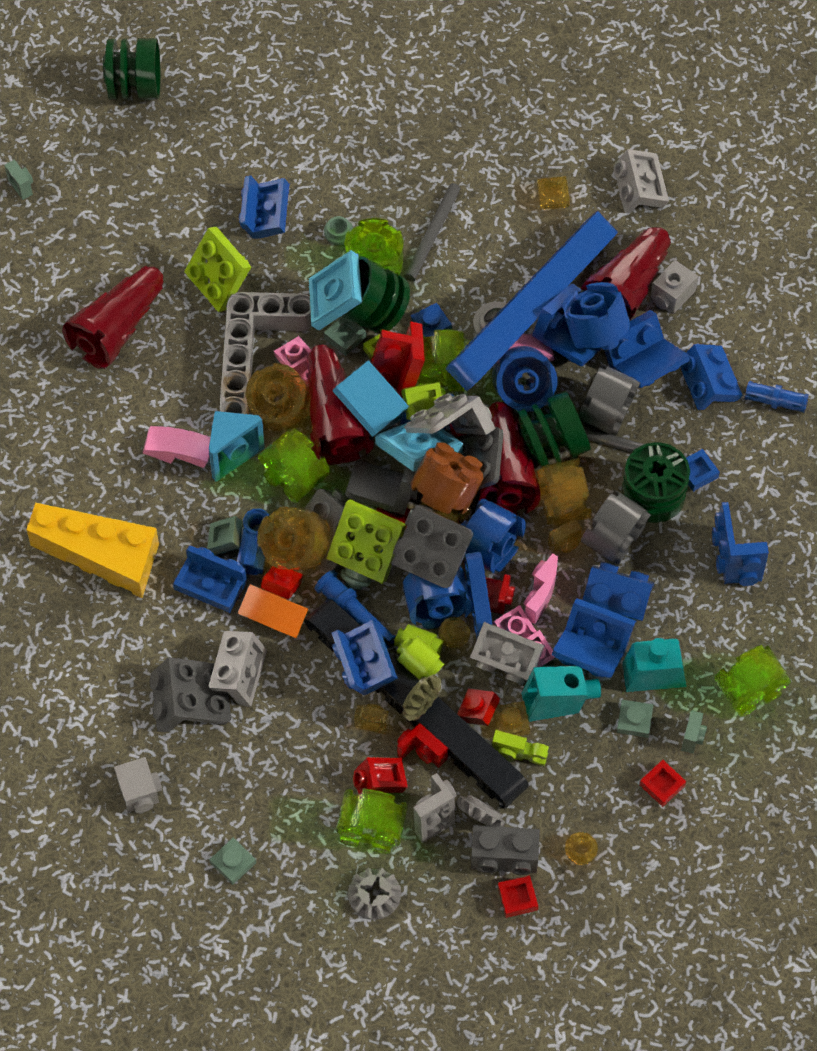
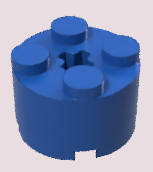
(596, 316)
(537, 388)
(494, 534)
(432, 603)

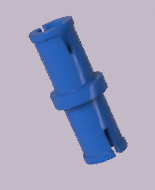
(776, 396)

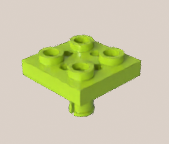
(224, 268)
(370, 532)

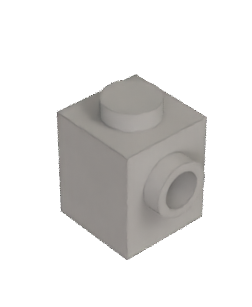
(673, 287)
(138, 785)

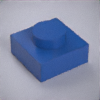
(432, 319)
(701, 470)

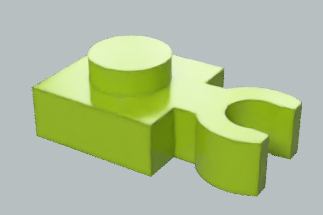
(518, 748)

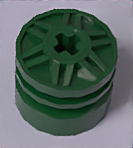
(132, 69)
(383, 297)
(554, 430)
(657, 480)

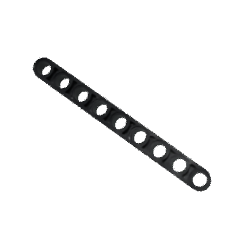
(465, 746)

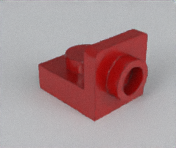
(500, 593)
(428, 746)
(380, 775)

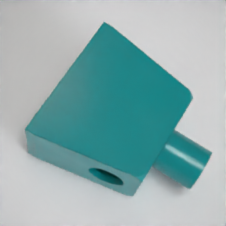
(654, 665)
(557, 692)

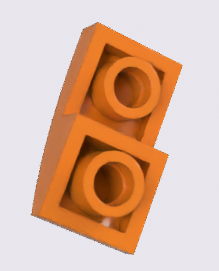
(273, 611)

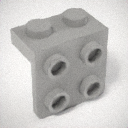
(464, 412)

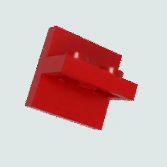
(400, 357)

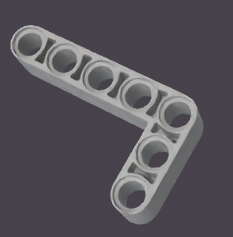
(244, 324)

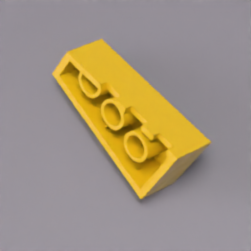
(96, 544)

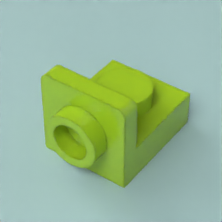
(421, 397)

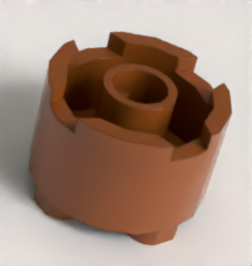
(447, 479)

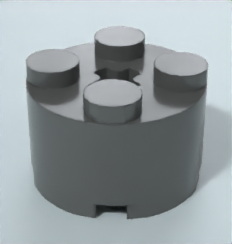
(608, 400)
(616, 527)

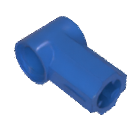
(251, 555)

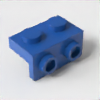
(264, 207)
(710, 376)
(211, 578)
(617, 591)
(364, 658)

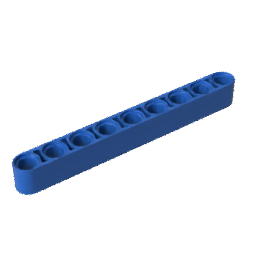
(528, 302)

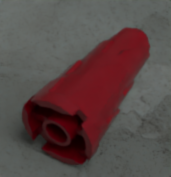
(635, 267)
(112, 317)
(335, 429)
(517, 479)

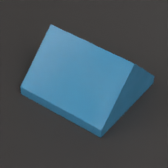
(371, 399)
(234, 441)

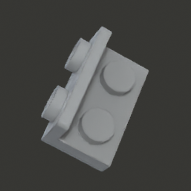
(640, 180)
(506, 652)
(238, 666)
(436, 810)

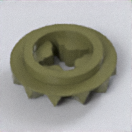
(421, 697)

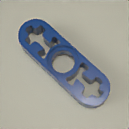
(478, 590)

